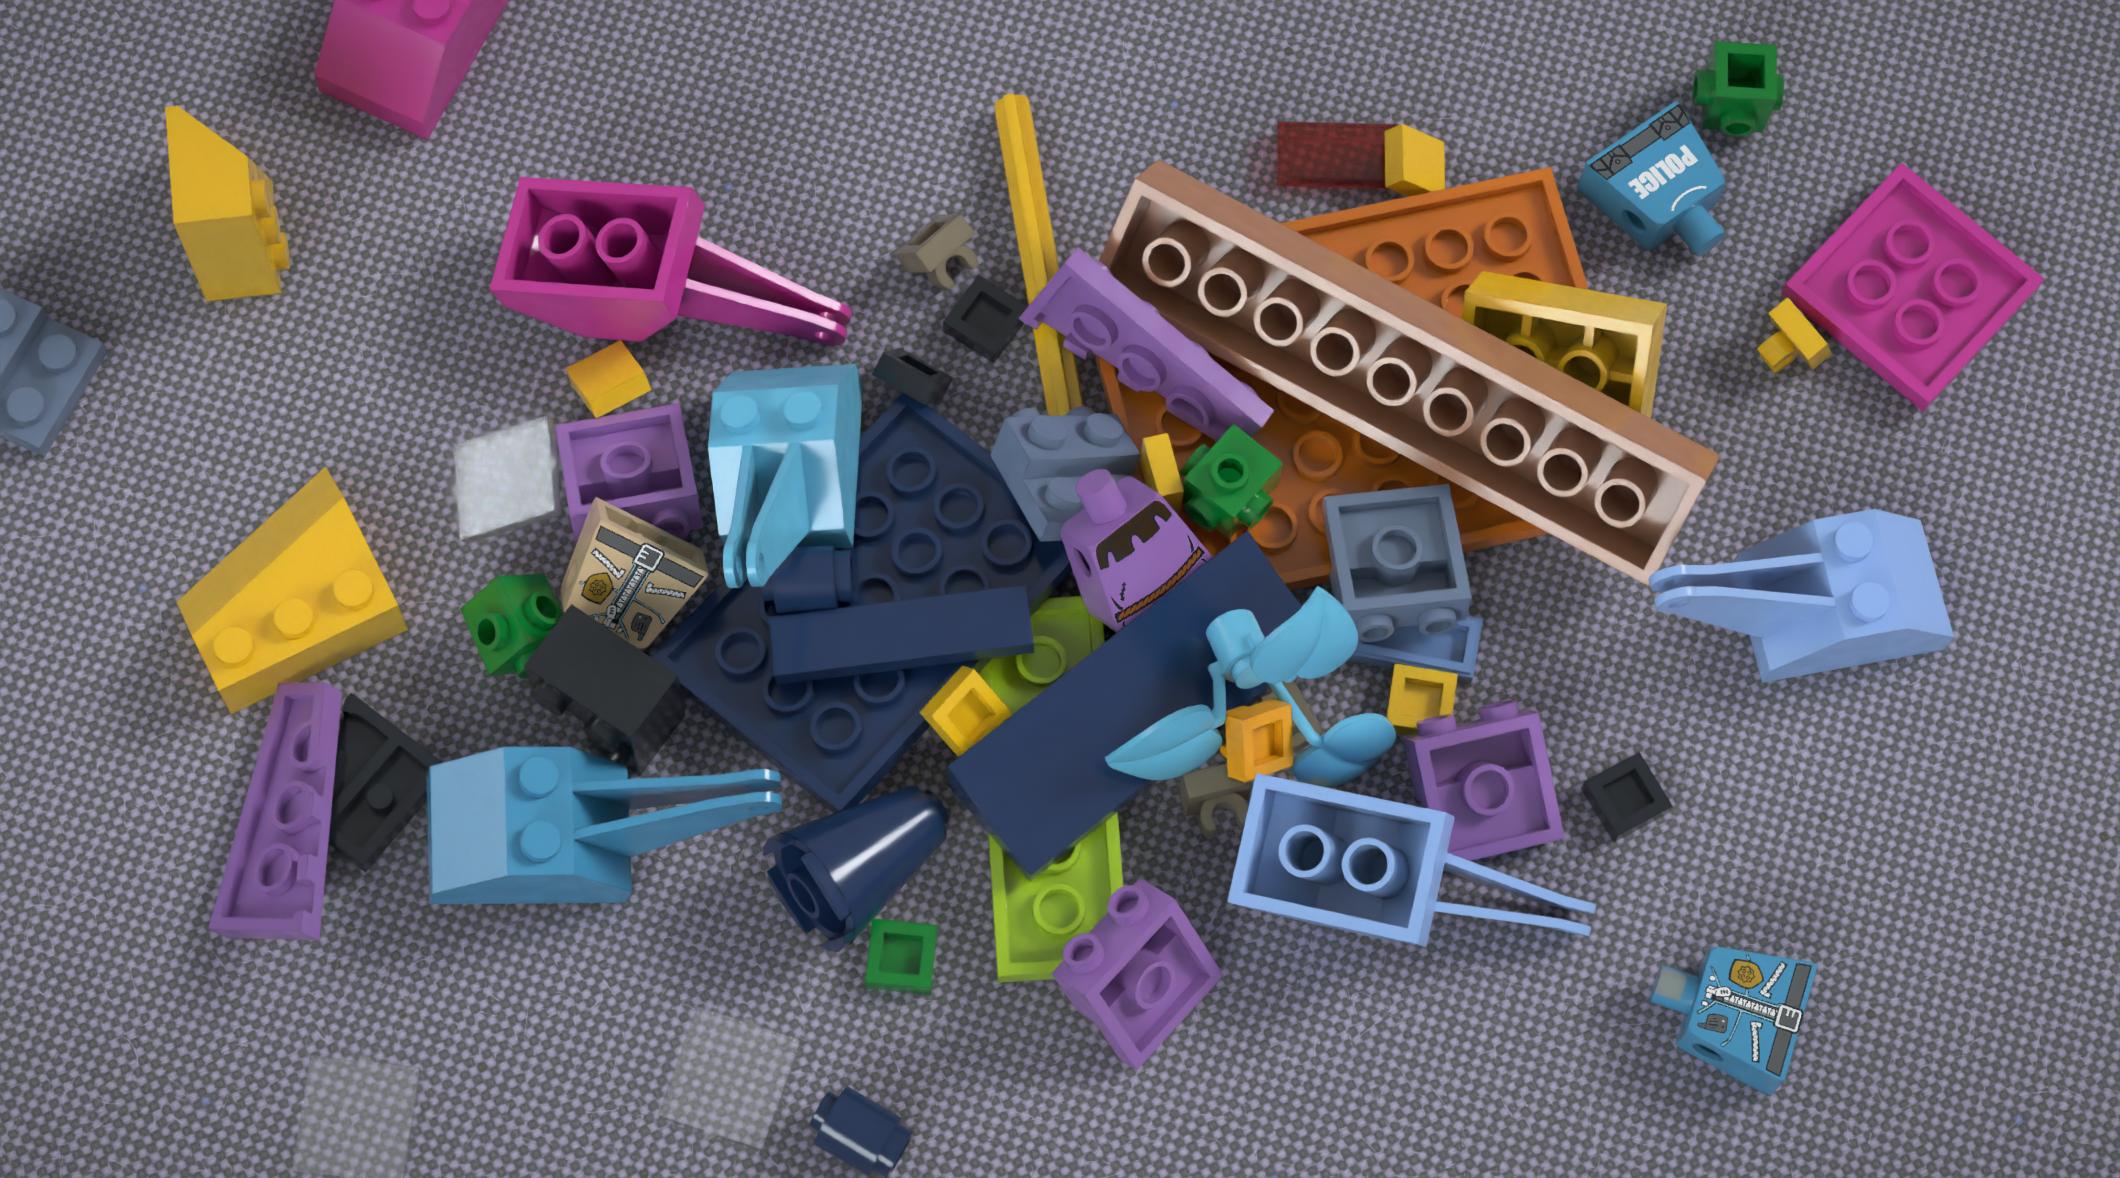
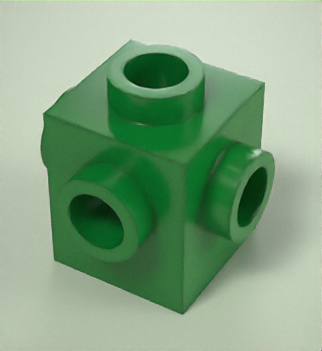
(1738, 88)
(1230, 483)
(511, 621)

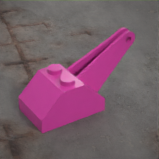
(402, 55)
(619, 262)

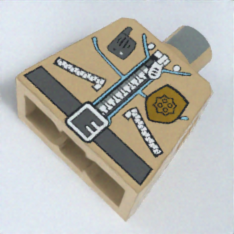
(630, 574)

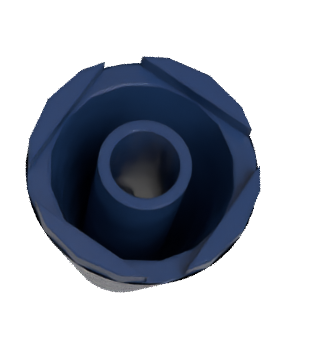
(854, 861)

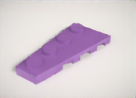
(1148, 351)
(283, 832)

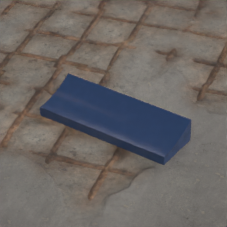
(1043, 771)

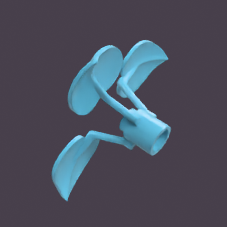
(1304, 646)

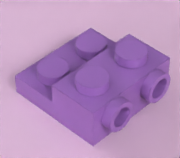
(633, 463)
(1488, 777)
(1137, 971)

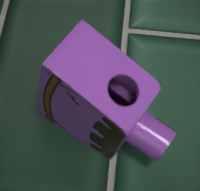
(1127, 547)

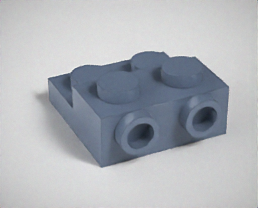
(40, 372)
(1048, 456)
(1397, 560)

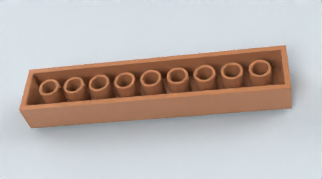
(1407, 372)

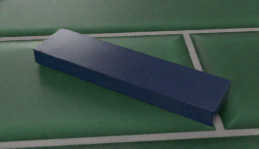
(901, 634)

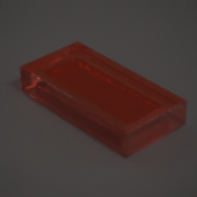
(1331, 154)

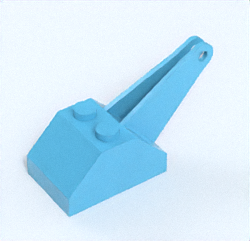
(783, 464)

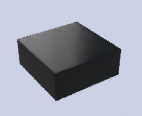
(985, 319)
(912, 376)
(1626, 797)

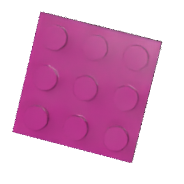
(1912, 286)

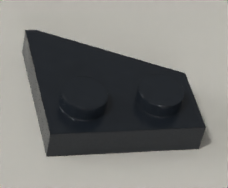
(375, 783)

